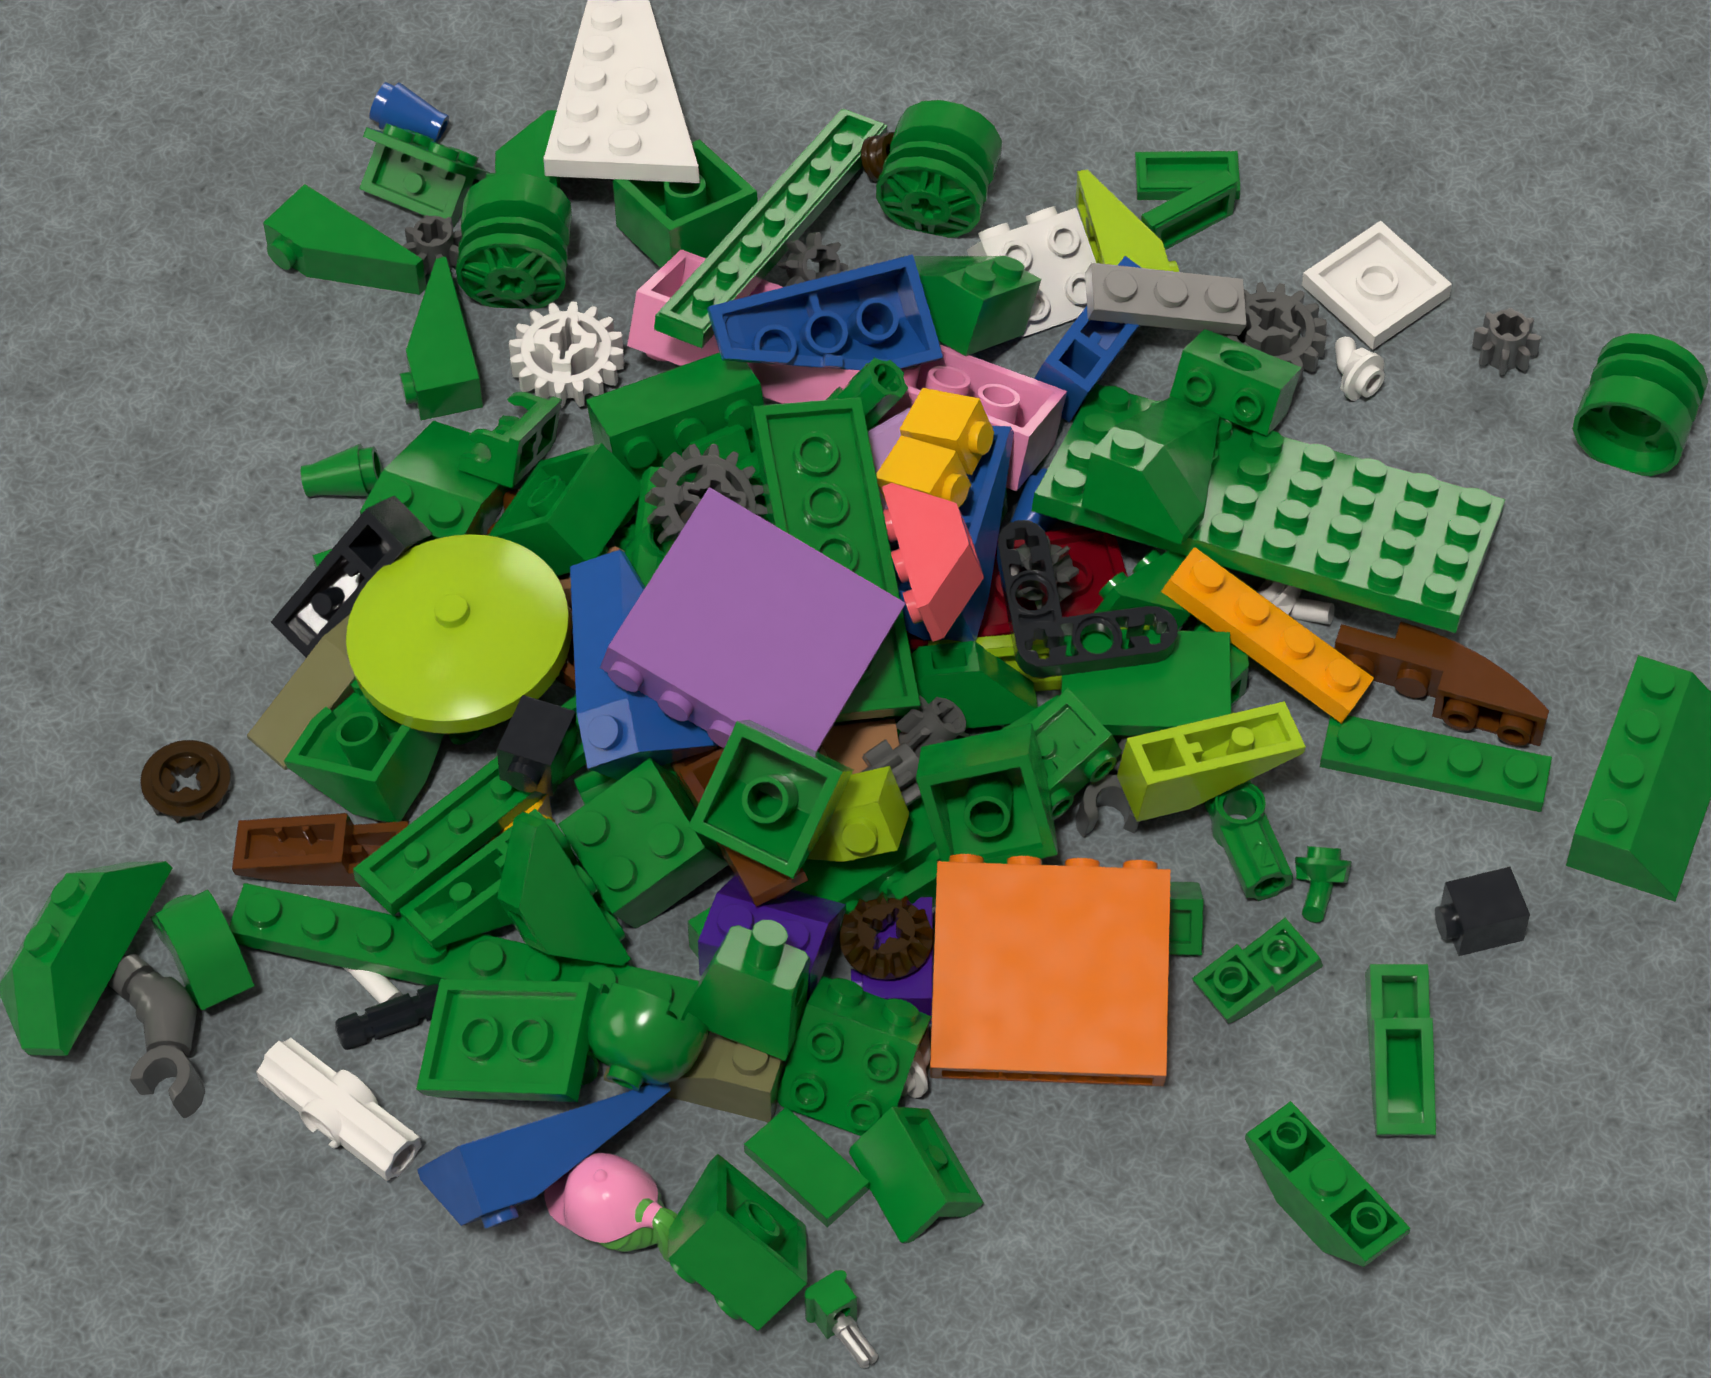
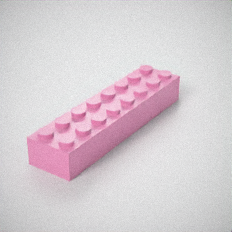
(1007, 396)

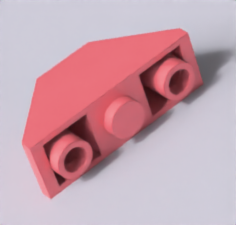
(932, 556)

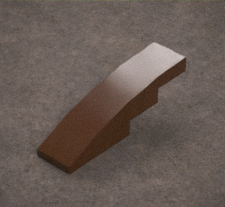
(308, 848)

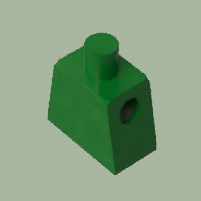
(754, 989)

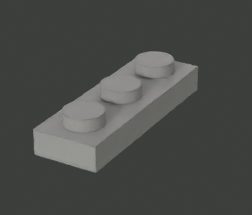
(1165, 299)

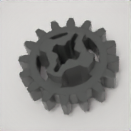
(1276, 325)
(678, 503)

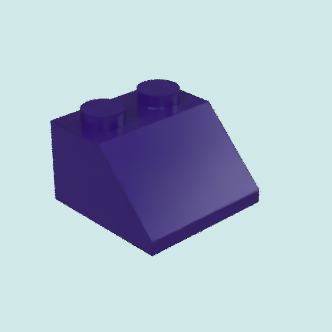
(808, 919)

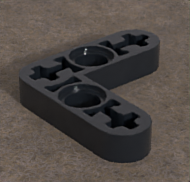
(1051, 627)

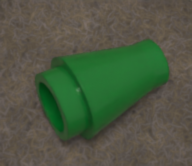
(343, 474)

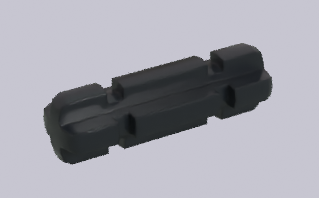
(386, 1018)

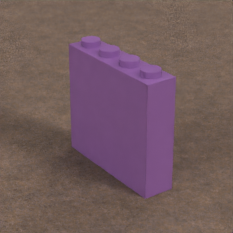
(750, 629)

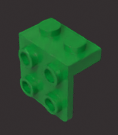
(851, 1055)

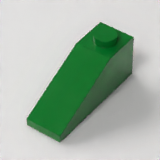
(338, 246)
(439, 353)
(466, 897)

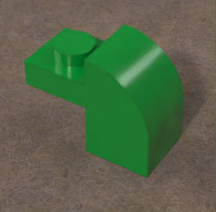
(202, 948)

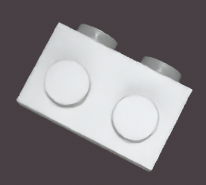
(1053, 250)

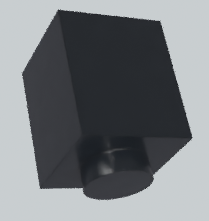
(537, 746)
(1482, 912)

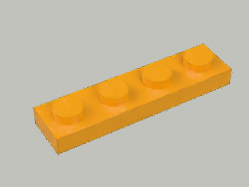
(1268, 634)

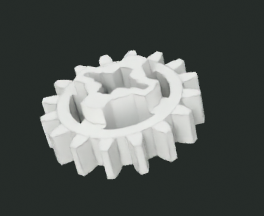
(591, 360)

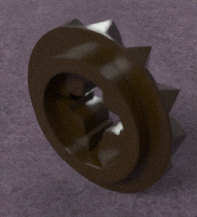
(185, 759)
(896, 956)

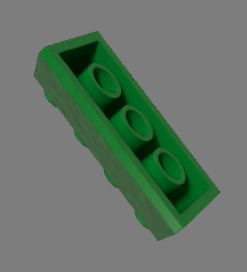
(1649, 784)

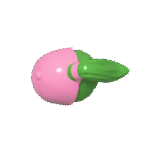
(611, 1204)

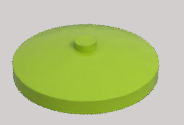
(458, 633)

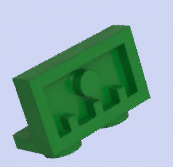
(1072, 749)

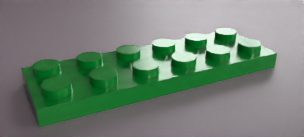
(827, 495)

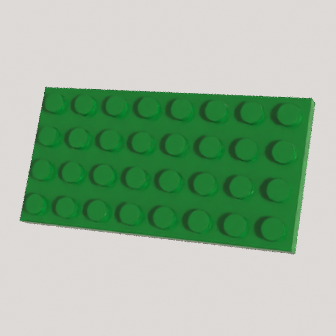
(1305, 516)

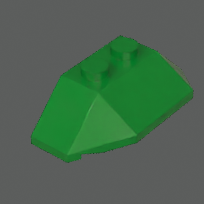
(76, 951)

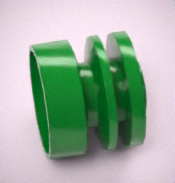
(939, 168)
(514, 242)
(1640, 404)

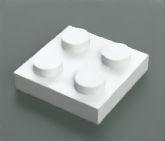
(1376, 285)

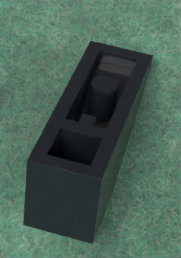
(332, 588)

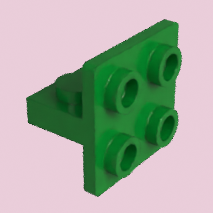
(419, 172)

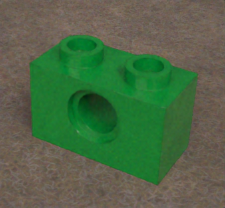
(1235, 381)

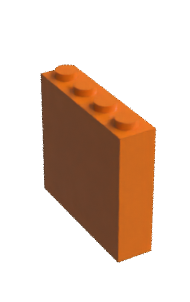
(1051, 971)

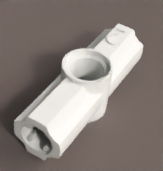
(339, 1108)

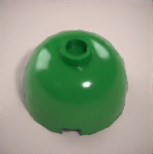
(642, 1037)

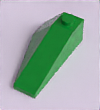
(1155, 469)
(364, 758)

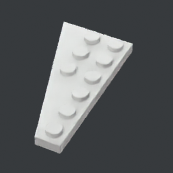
(620, 103)

